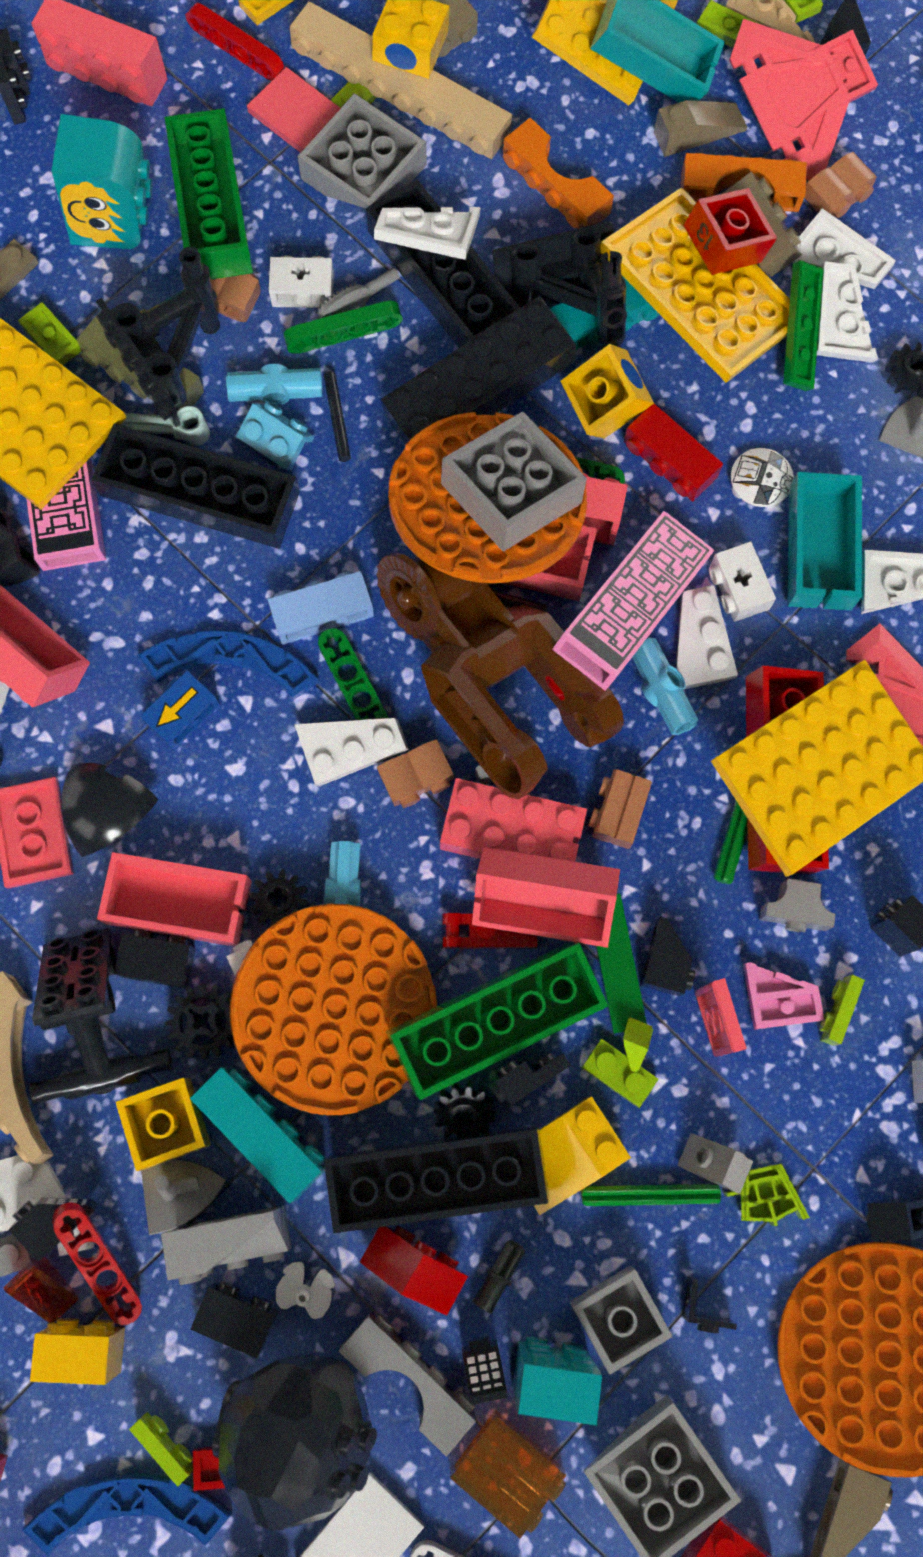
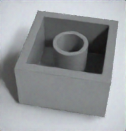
(620, 1319)

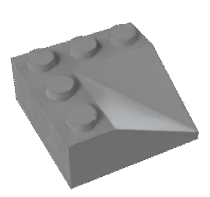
(362, 155)
(513, 480)
(231, 1240)
(661, 1482)

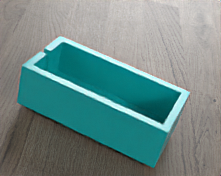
(658, 47)
(825, 541)
(259, 1134)
(556, 1381)

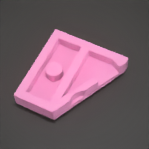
(780, 999)

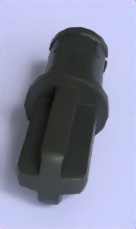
(499, 1276)

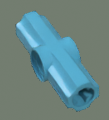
(274, 384)
(664, 687)
(343, 881)

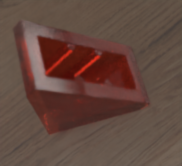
(42, 1290)

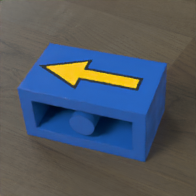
(179, 709)

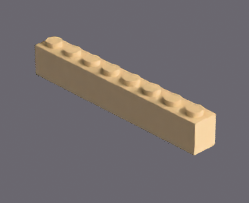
(432, 100)

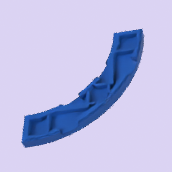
(229, 649)
(127, 1496)

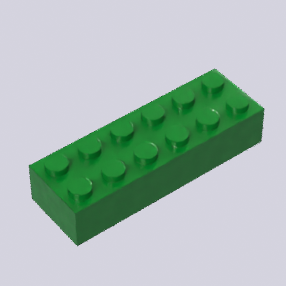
(208, 191)
(496, 1019)

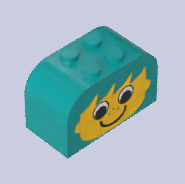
(101, 182)

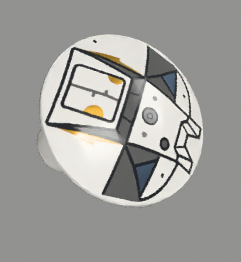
(761, 477)

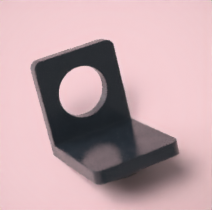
(705, 1323)

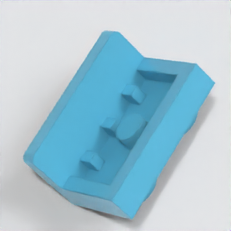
(274, 434)

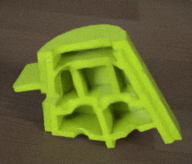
(769, 1196)

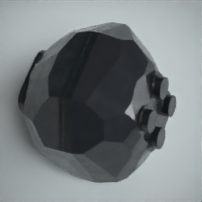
(294, 1441)

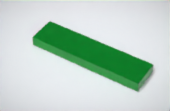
(803, 325)
(620, 974)

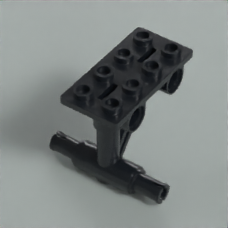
(571, 272)
(136, 330)
(74, 993)

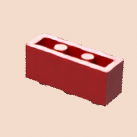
(672, 452)

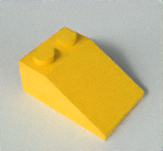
(578, 1151)

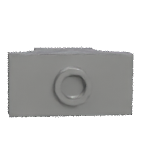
(798, 907)
(715, 1163)

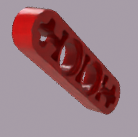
(234, 41)
(93, 1266)

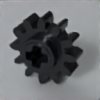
(906, 370)
(270, 890)
(464, 1100)

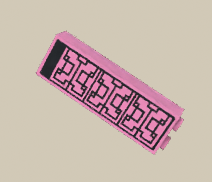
(69, 525)
(633, 600)

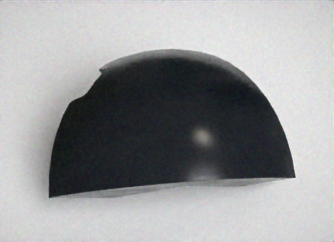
(16, 556)
(101, 806)

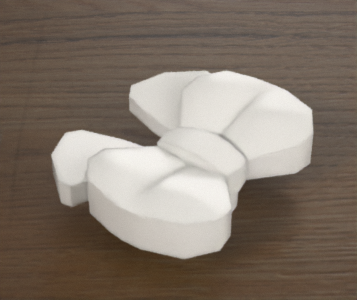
(314, 1298)

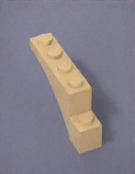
(14, 1104)

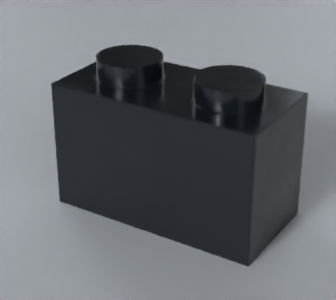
(901, 925)
(155, 960)
(235, 1318)

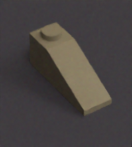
(696, 124)
(850, 1510)

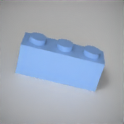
(321, 606)

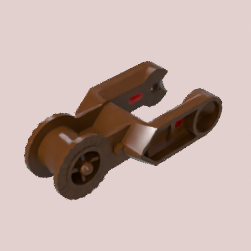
(479, 645)

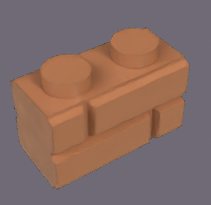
(620, 809)

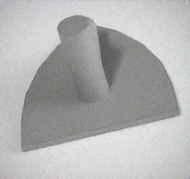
(905, 427)
(177, 1193)

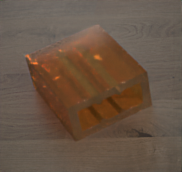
(508, 1474)

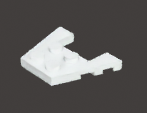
(27, 1182)

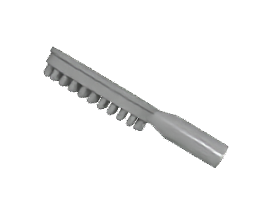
(356, 295)

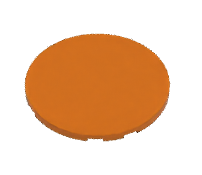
(441, 529)
(319, 1003)
(857, 1356)

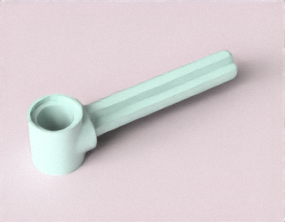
(156, 425)

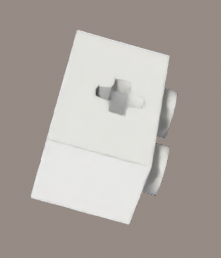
(300, 281)
(744, 566)

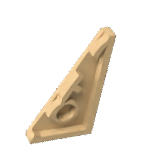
(770, 13)

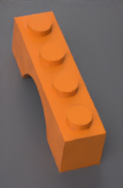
(709, 174)
(579, 200)

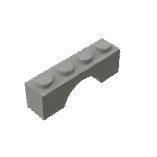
(376, 1349)

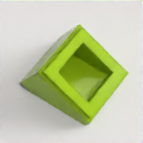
(636, 1042)

